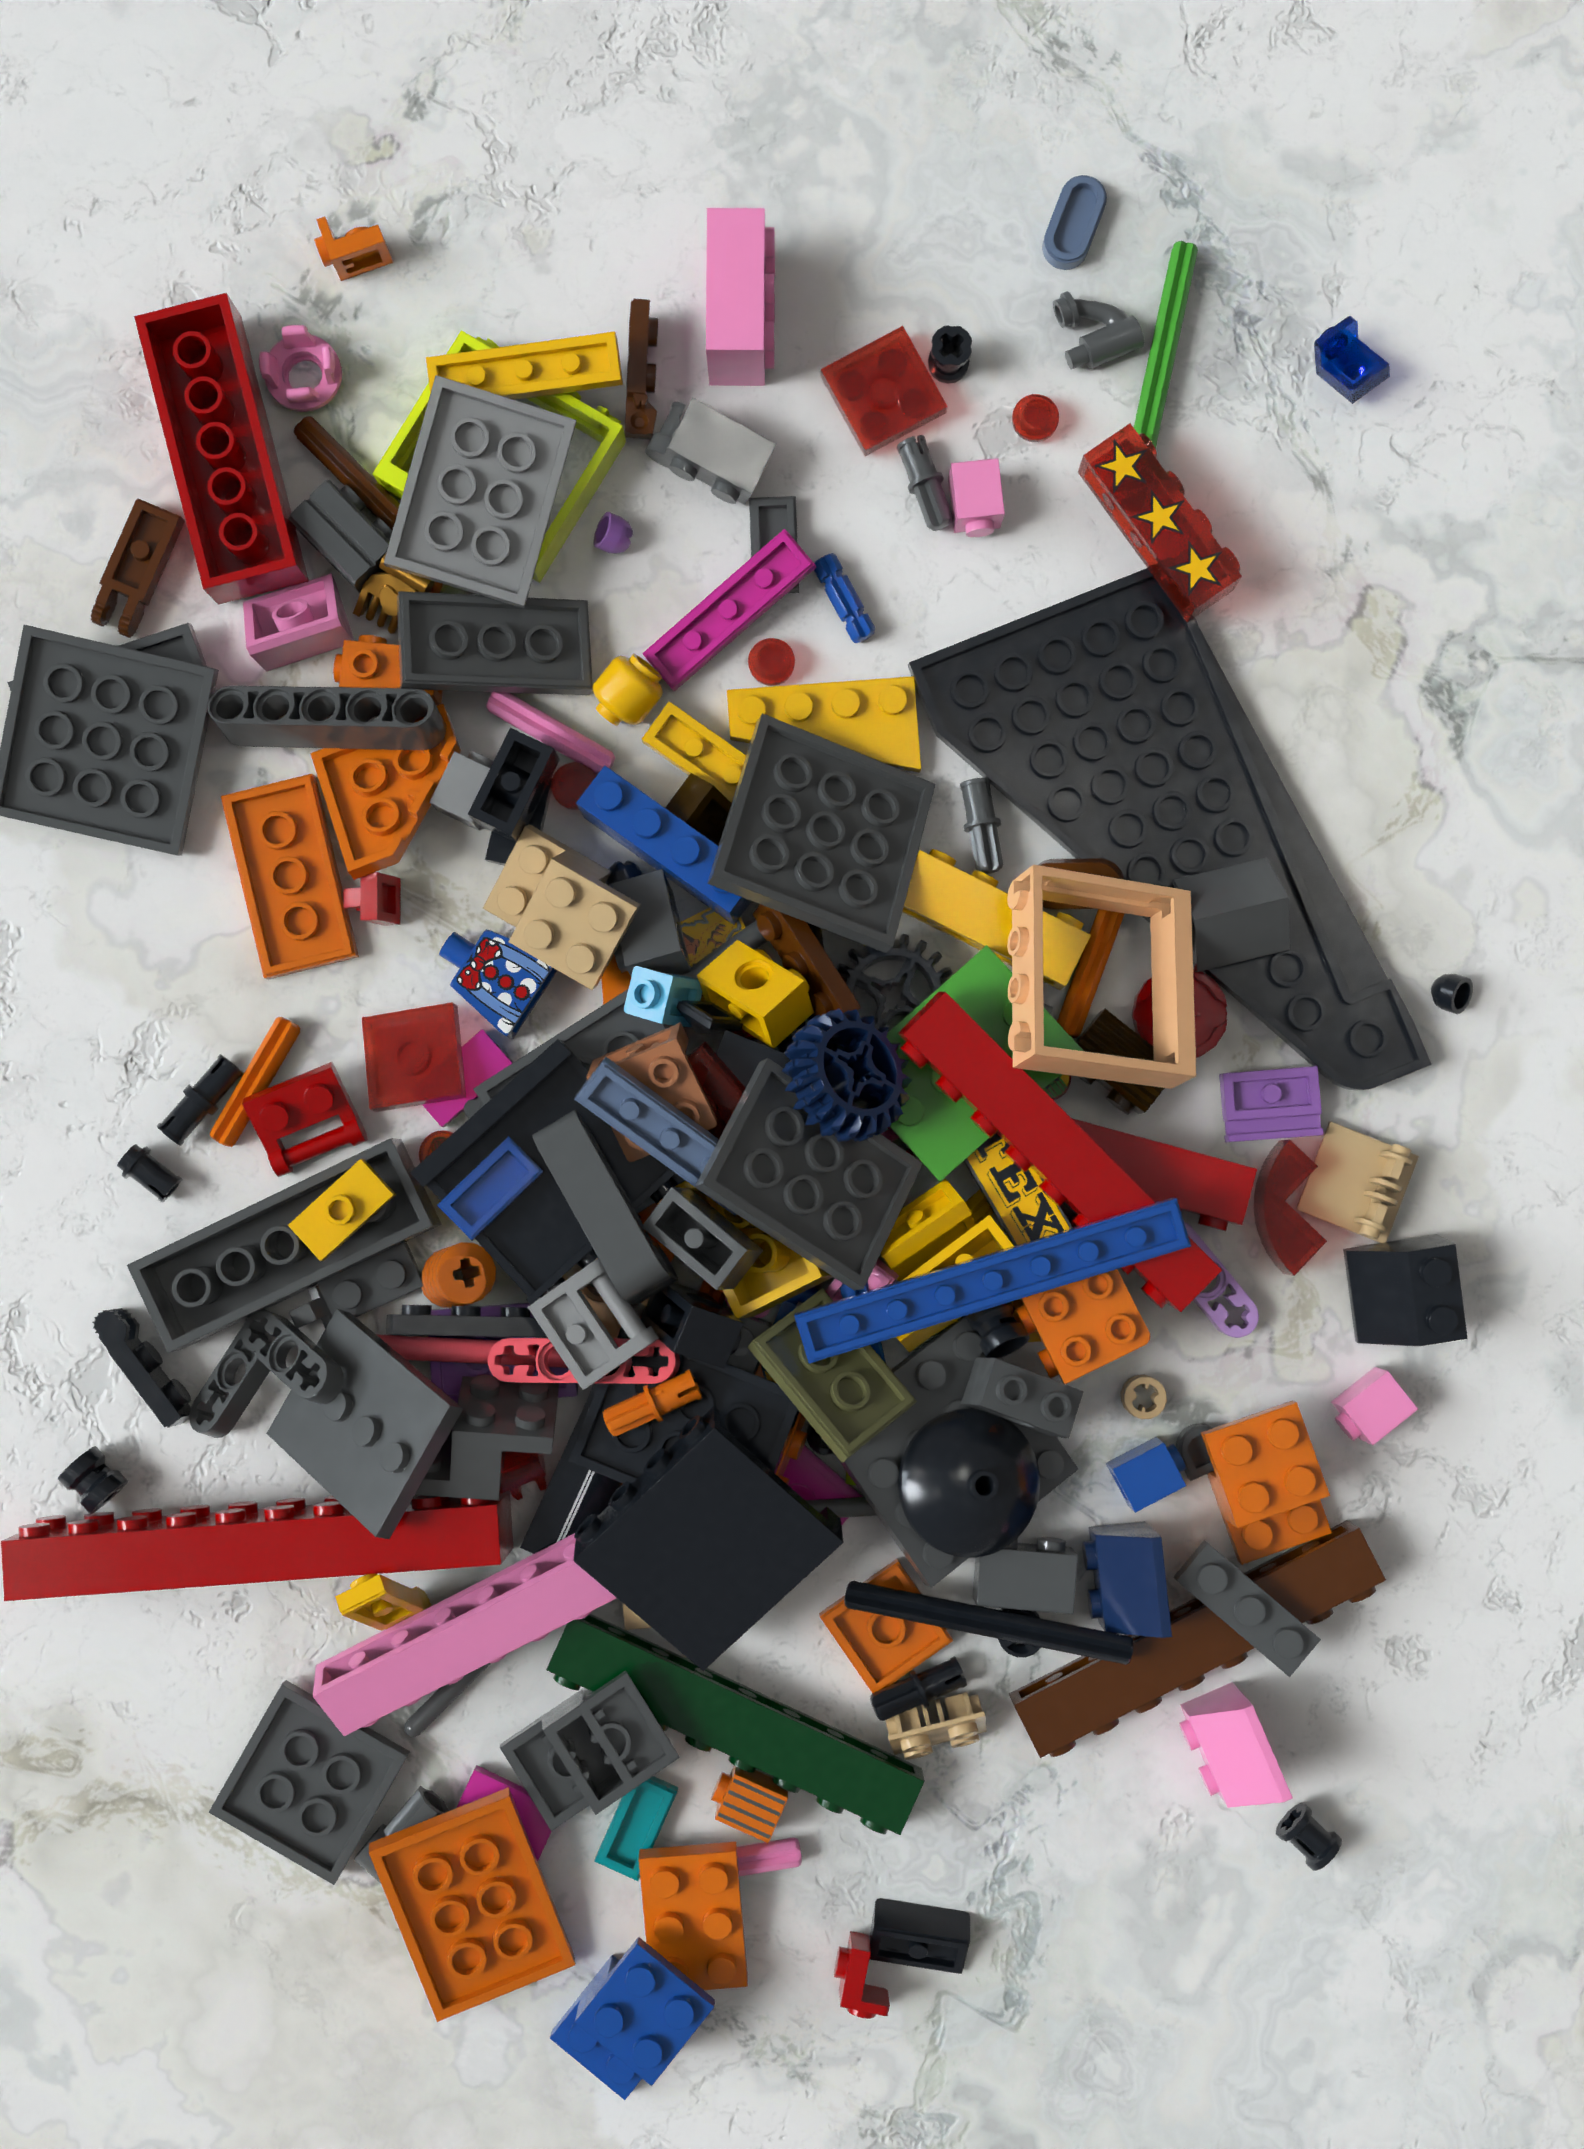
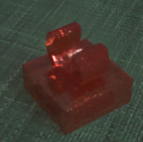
(521, 1469)

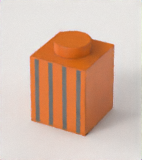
(749, 1802)

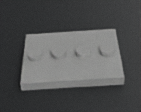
(479, 492)

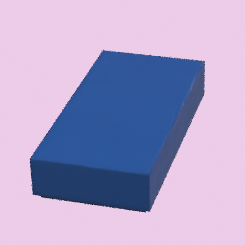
(490, 1188)

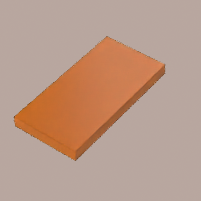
(289, 876)

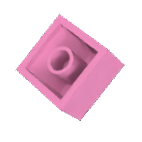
(1233, 1748)

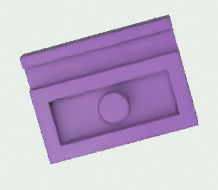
(1271, 1104)

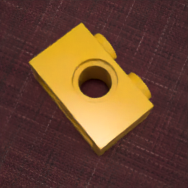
(757, 992)

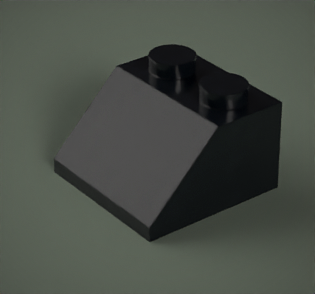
(1406, 1292)

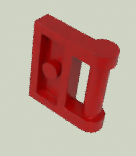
(298, 1105)

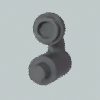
(1105, 344)

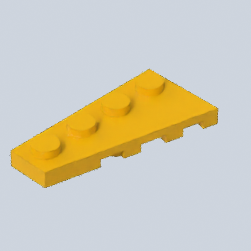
(861, 715)

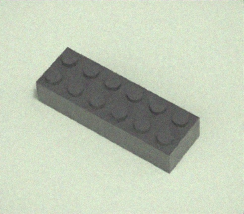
(259, 1261)

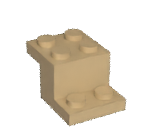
(561, 907)

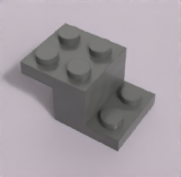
(493, 1420)
(589, 1751)

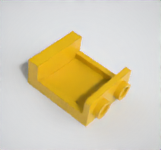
(926, 1229)

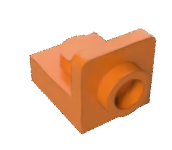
(355, 253)

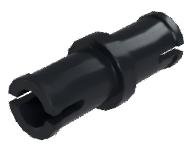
(200, 1100)

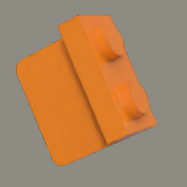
(1084, 1325)

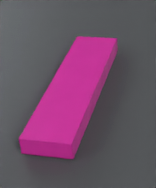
(729, 610)

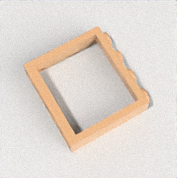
(1170, 968)

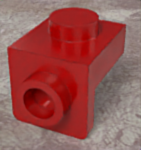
(851, 1967)

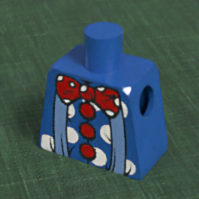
(497, 978)

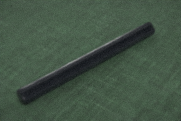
(989, 1622)

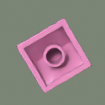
(295, 623)

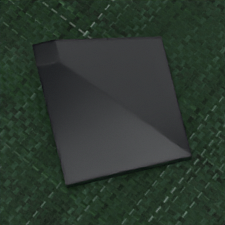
(708, 1017)

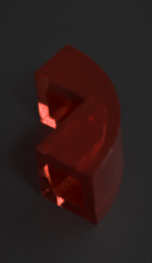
(1282, 1231)

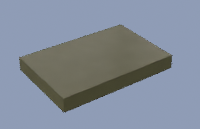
(841, 1396)

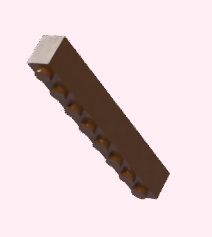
(1096, 1692)

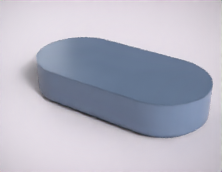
(1074, 222)

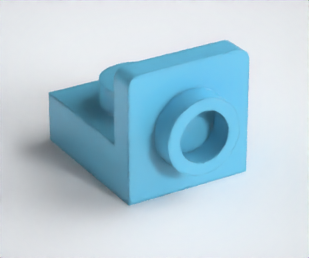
(656, 995)

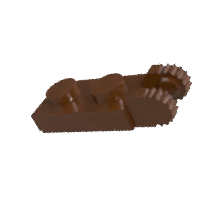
(136, 564)

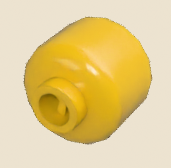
(627, 690)

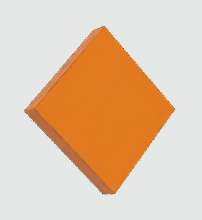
(883, 1645)

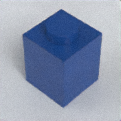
(1148, 1473)

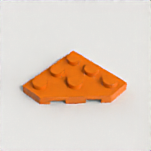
(380, 797)

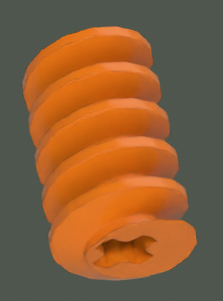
(477, 1272)

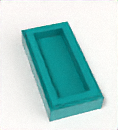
(636, 1826)

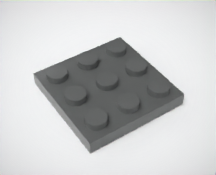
(307, 1784)

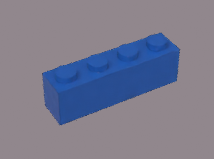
(658, 839)

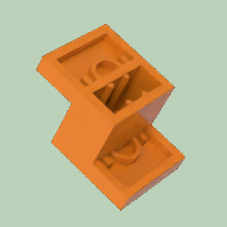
(1267, 1482)

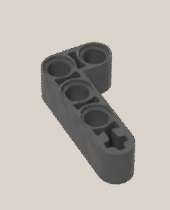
(604, 1210)

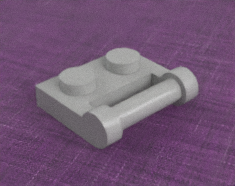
(579, 1332)

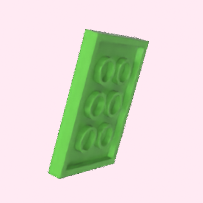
(931, 1122)

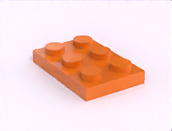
(696, 1911)

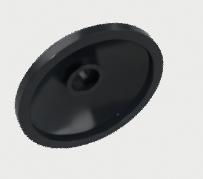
(941, 1476)

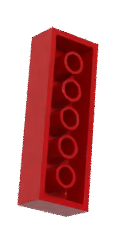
(221, 449)

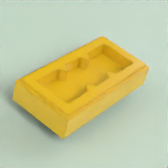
(342, 1209)

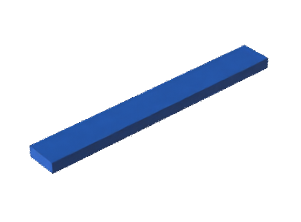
(992, 1280)

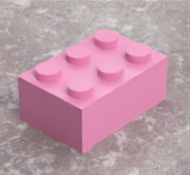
(739, 296)

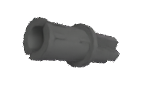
(925, 482)
(982, 825)

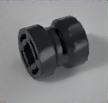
(998, 1330)
(92, 1480)

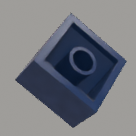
(1128, 1579)

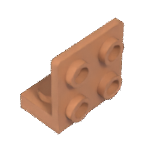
(665, 1069)

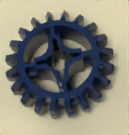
(832, 1079)

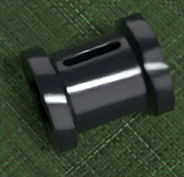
(950, 340)
(1308, 1836)

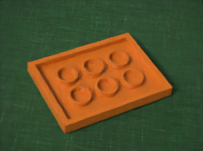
(472, 1904)

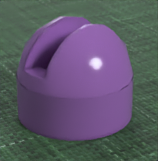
(612, 534)

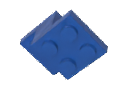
(632, 2019)

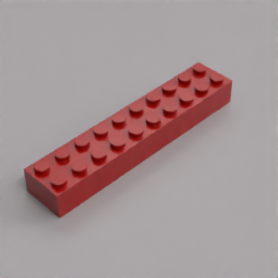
(246, 1546)

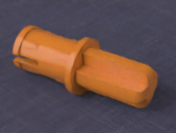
(652, 1403)

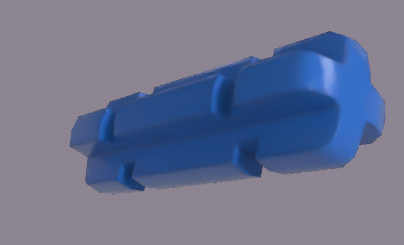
(844, 598)

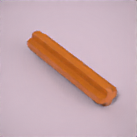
(1089, 971)
(255, 1079)

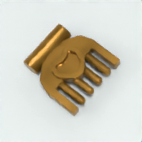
(385, 590)

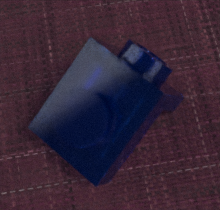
(1348, 362)

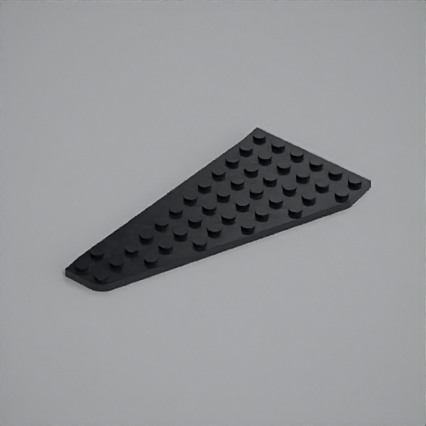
(1138, 753)

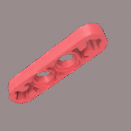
(524, 1373)

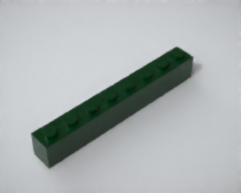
(743, 1724)

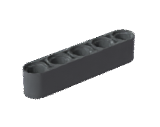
(307, 707)

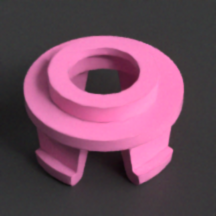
(296, 347)

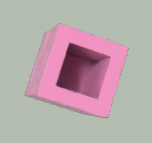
(976, 497)
(1372, 1407)

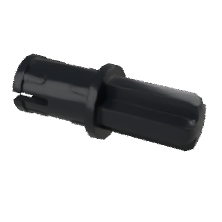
(918, 1689)

